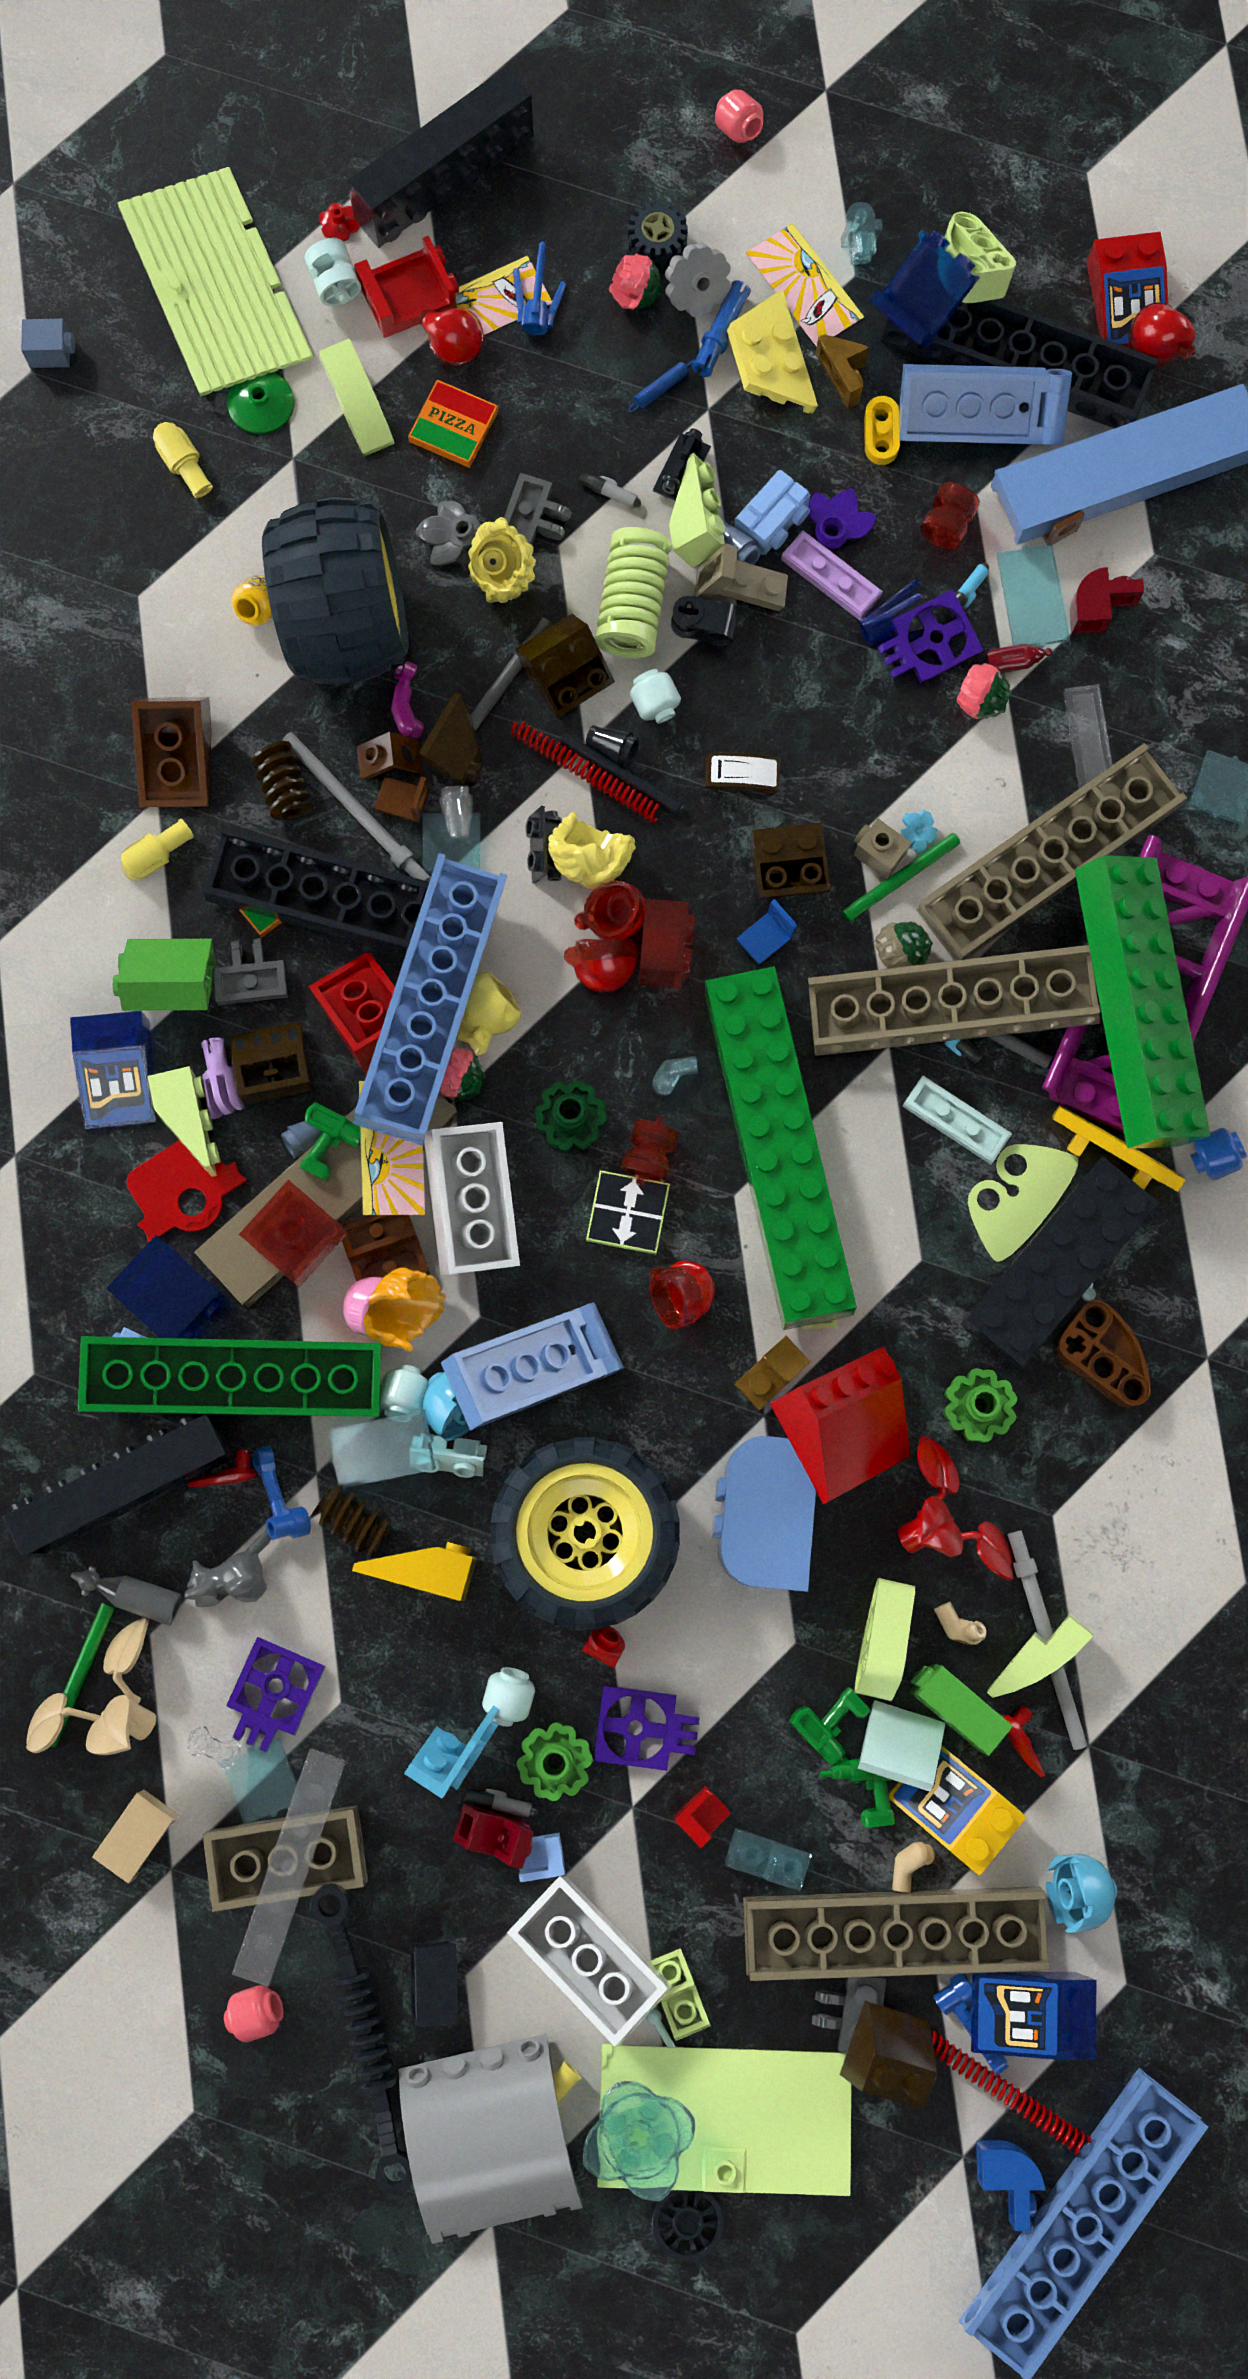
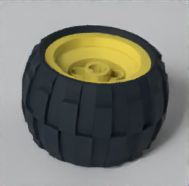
(335, 591)
(565, 1589)

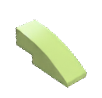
(356, 397)
(1042, 1657)

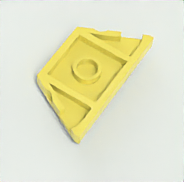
(771, 355)

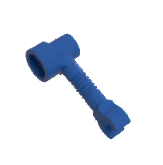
(286, 1521)
(956, 1998)

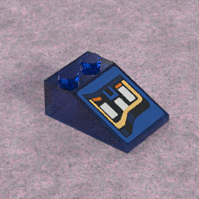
(112, 1069)
(1034, 2015)

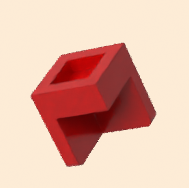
(702, 1816)

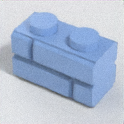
(774, 512)

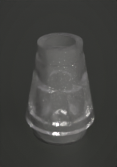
(457, 810)

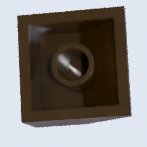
(891, 2055)

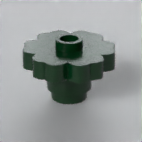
(576, 1132)

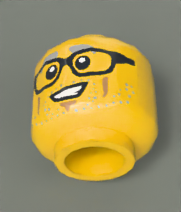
(251, 601)

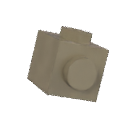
(881, 848)

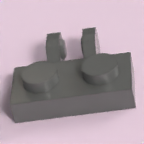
(528, 506)
(250, 981)
(856, 1992)

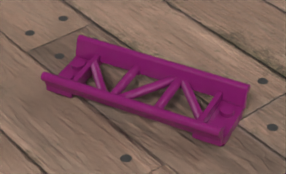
(1085, 1084)

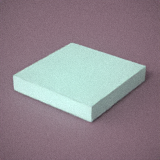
(902, 1745)

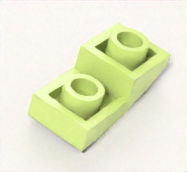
(682, 2002)

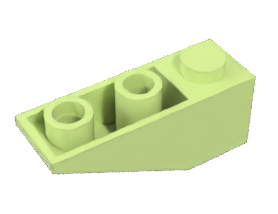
(696, 519)
(179, 1105)

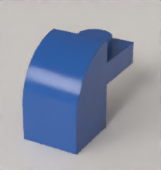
(1008, 2167)

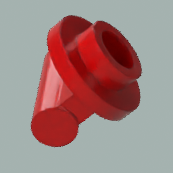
(605, 1645)

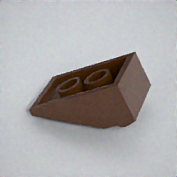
(172, 751)

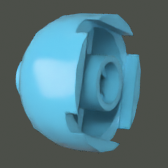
(443, 1409)
(1080, 1892)

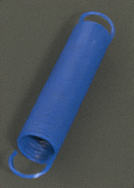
(661, 385)

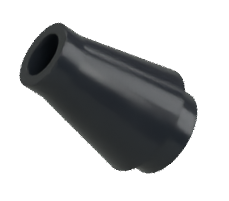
(615, 744)

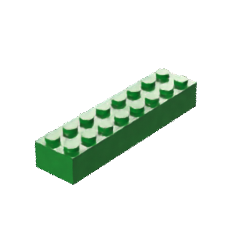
(1142, 1002)
(229, 1377)

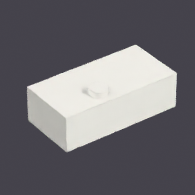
(471, 1198)
(590, 1960)

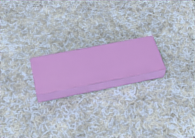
(831, 575)

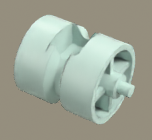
(332, 272)

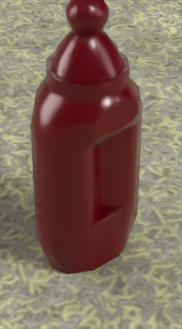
(1016, 657)

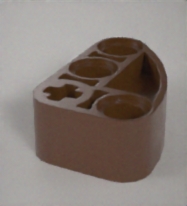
(1111, 1343)

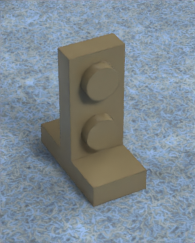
(740, 580)

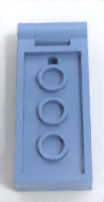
(984, 404)
(531, 1365)

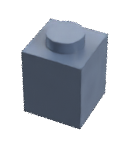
(46, 343)

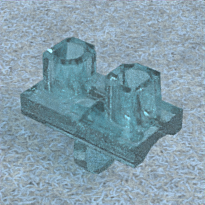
(861, 233)

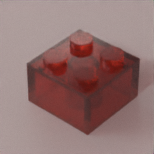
(663, 950)
(293, 1233)

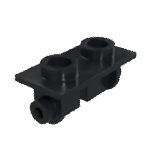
(673, 470)
(538, 829)

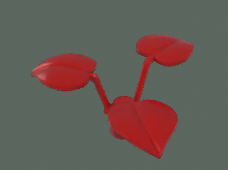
(936, 1527)

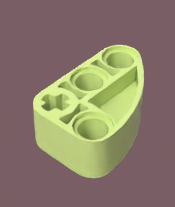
(992, 260)
(885, 1640)

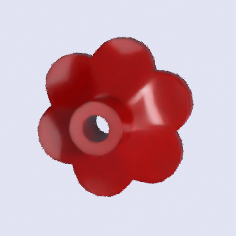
(338, 222)

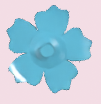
(919, 830)

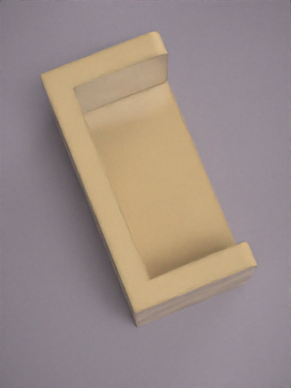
(135, 1835)

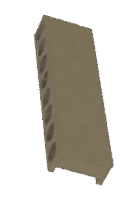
(1044, 854)
(953, 1000)
(245, 1269)
(895, 1933)

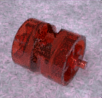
(952, 510)
(651, 1144)

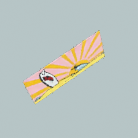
(807, 284)
(494, 297)
(391, 1174)

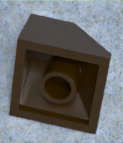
(453, 744)

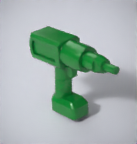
(334, 1130)
(822, 1733)
(871, 1817)

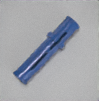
(715, 340)

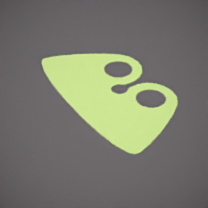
(1018, 1217)

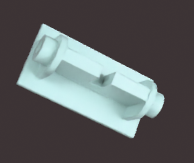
(463, 1460)

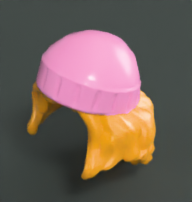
(394, 1307)

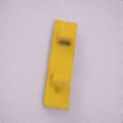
(1146, 1166)

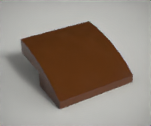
(381, 1245)

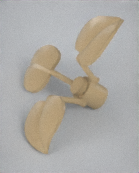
(121, 1716)

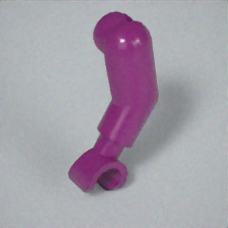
(400, 706)

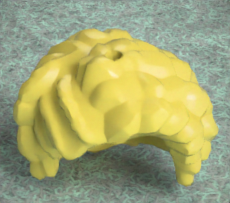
(513, 561)
(589, 854)

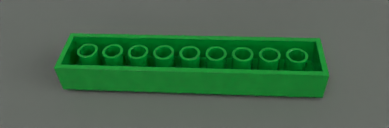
(779, 1149)

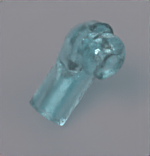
(670, 1072)

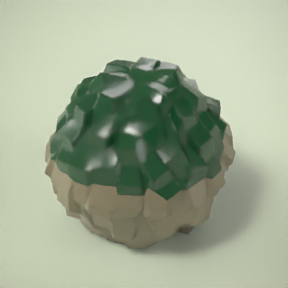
(903, 945)

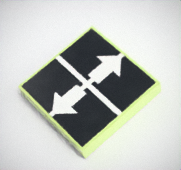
(627, 1213)

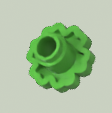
(997, 1399)
(551, 1781)

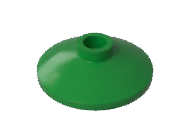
(262, 414)

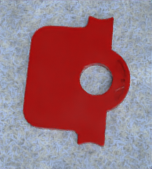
(163, 1180)

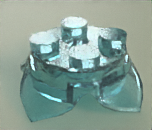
(647, 2169)

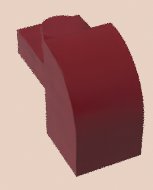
(1096, 595)
(494, 1835)

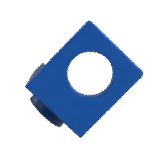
(768, 934)

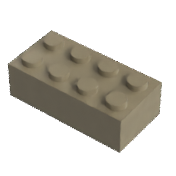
(242, 1853)

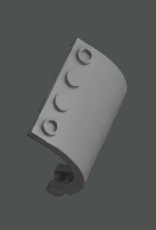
(486, 2138)

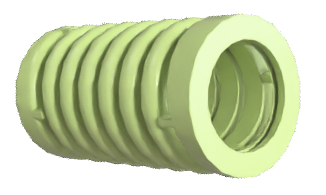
(632, 592)

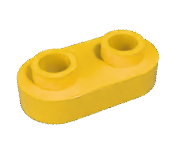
(882, 433)

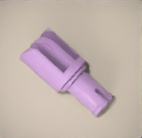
(219, 1080)

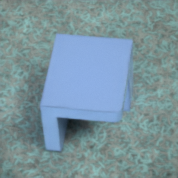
(545, 1859)

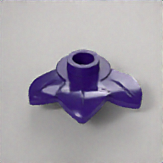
(841, 516)

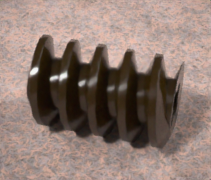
(280, 782)
(352, 1520)

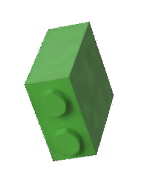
(165, 974)
(959, 1707)

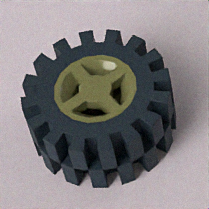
(653, 222)

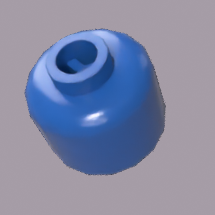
(1219, 1154)

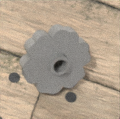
(698, 279)

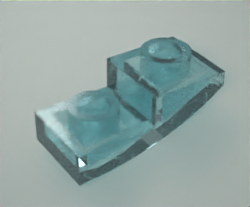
(767, 1859)

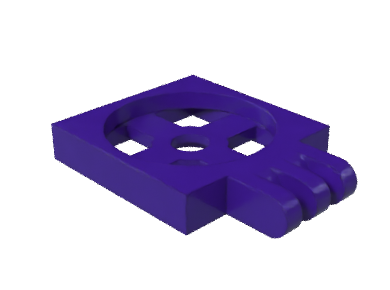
(906, 652)
(260, 1720)
(670, 1732)

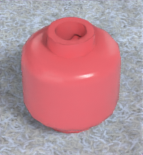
(739, 116)
(253, 2013)

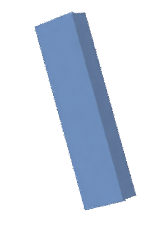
(1126, 464)
(429, 1001)
(1083, 2224)

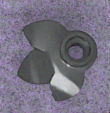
(444, 532)

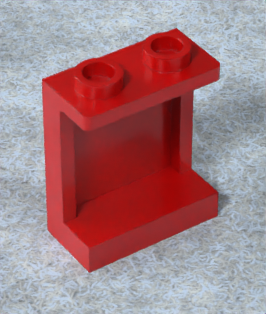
(407, 287)

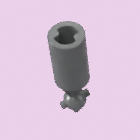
(132, 1595)

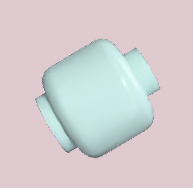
(655, 696)
(402, 1391)
(511, 1694)

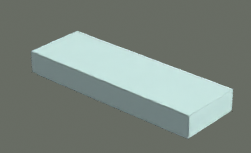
(957, 1120)

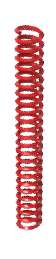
(581, 772)
(1012, 2090)

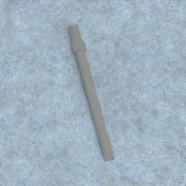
(400, 855)
(1026, 1568)

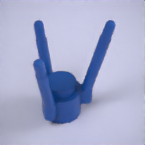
(535, 316)

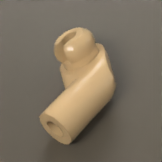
(960, 1629)
(909, 1861)

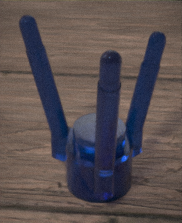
(878, 623)

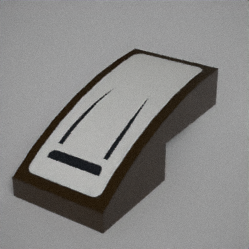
(742, 772)

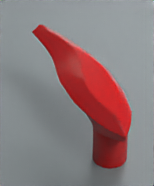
(229, 1476)
(1021, 1741)

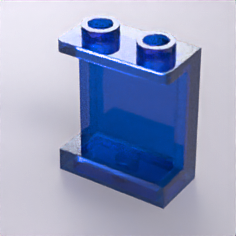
(926, 288)
(166, 1292)

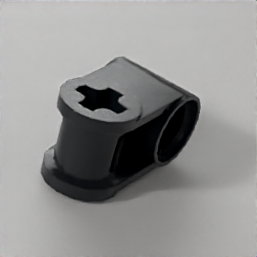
(708, 622)

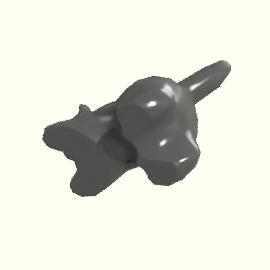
(237, 1576)

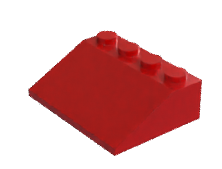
(847, 1423)

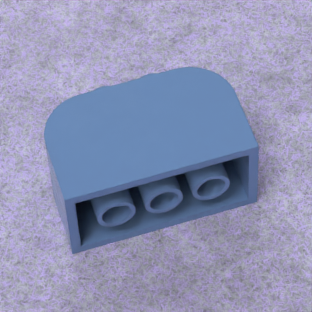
(765, 1516)

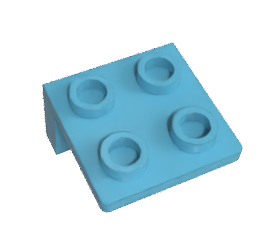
(446, 1760)

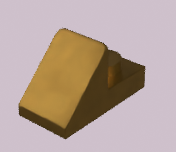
(840, 361)
(772, 1373)

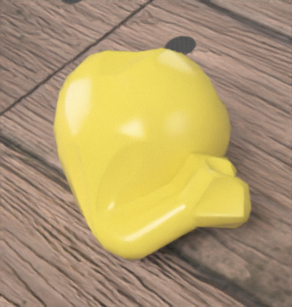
(488, 1012)

